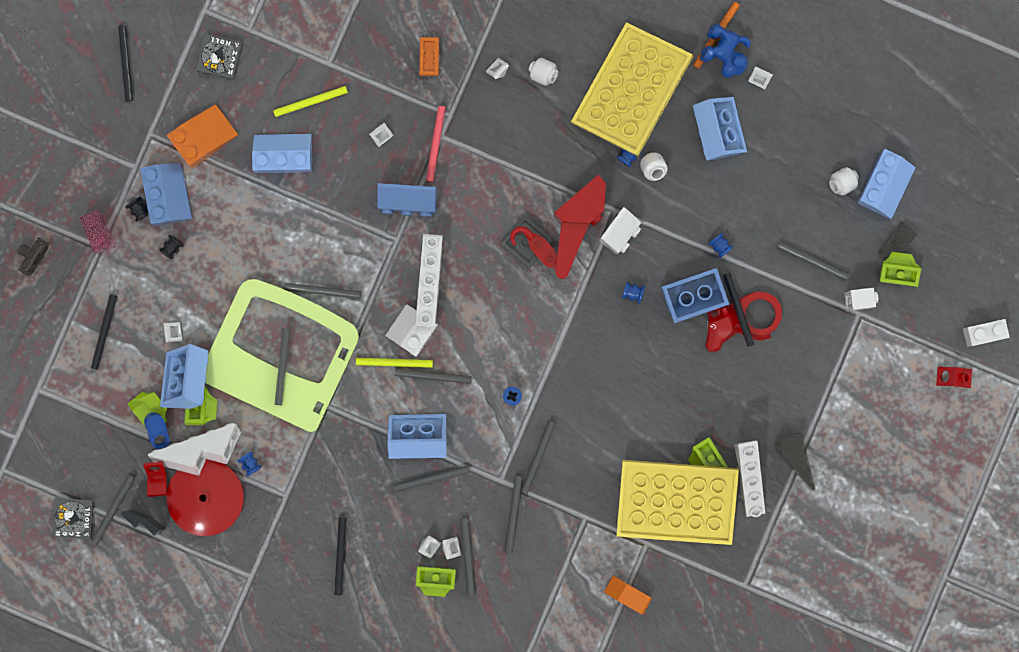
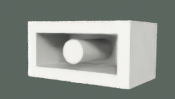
(861, 299)
(986, 333)

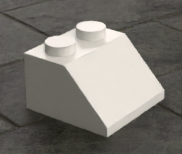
(620, 231)
(408, 335)

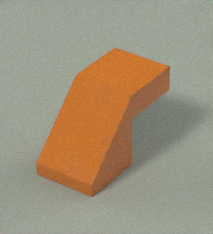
(627, 595)

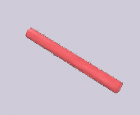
(435, 144)

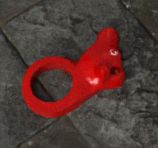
(724, 324)

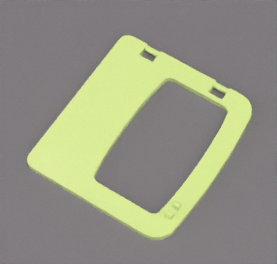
(256, 381)

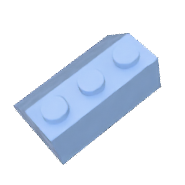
(719, 128)
(282, 153)
(886, 183)
(184, 377)
(417, 436)

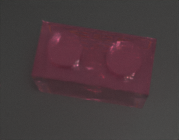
(97, 232)

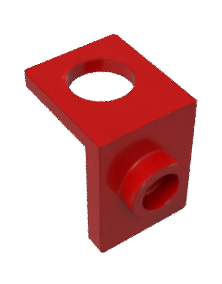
(957, 377)
(156, 479)

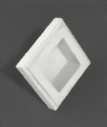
(497, 69)
(760, 77)
(381, 134)
(172, 332)
(429, 546)
(451, 548)

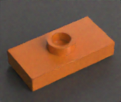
(429, 56)

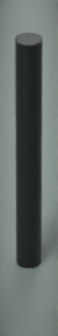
(125, 63)
(738, 309)
(103, 332)
(340, 556)

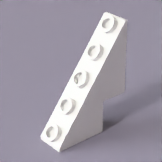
(429, 280)
(192, 453)
(750, 477)

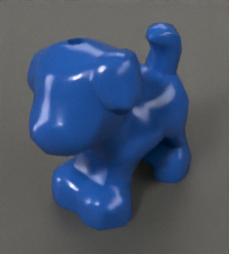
(733, 62)

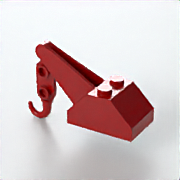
(574, 217)

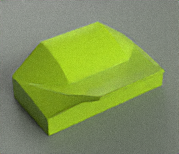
(900, 269)
(145, 404)
(204, 413)
(706, 454)
(435, 580)

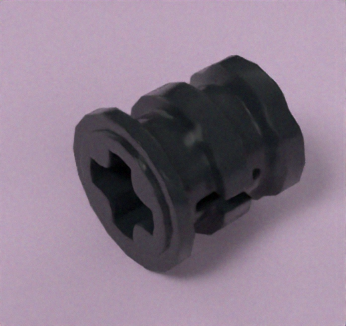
(137, 209)
(171, 247)

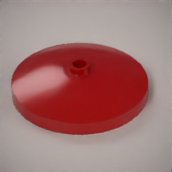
(223, 500)

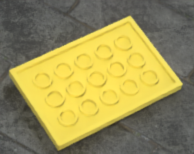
(632, 89)
(677, 502)

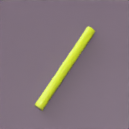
(310, 101)
(394, 362)

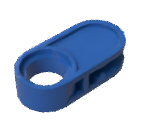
(156, 426)

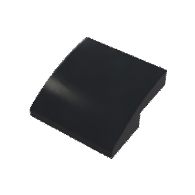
(138, 519)

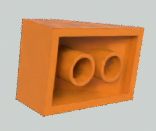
(202, 136)

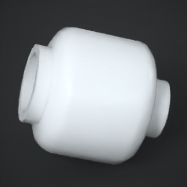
(543, 71)
(653, 166)
(844, 181)

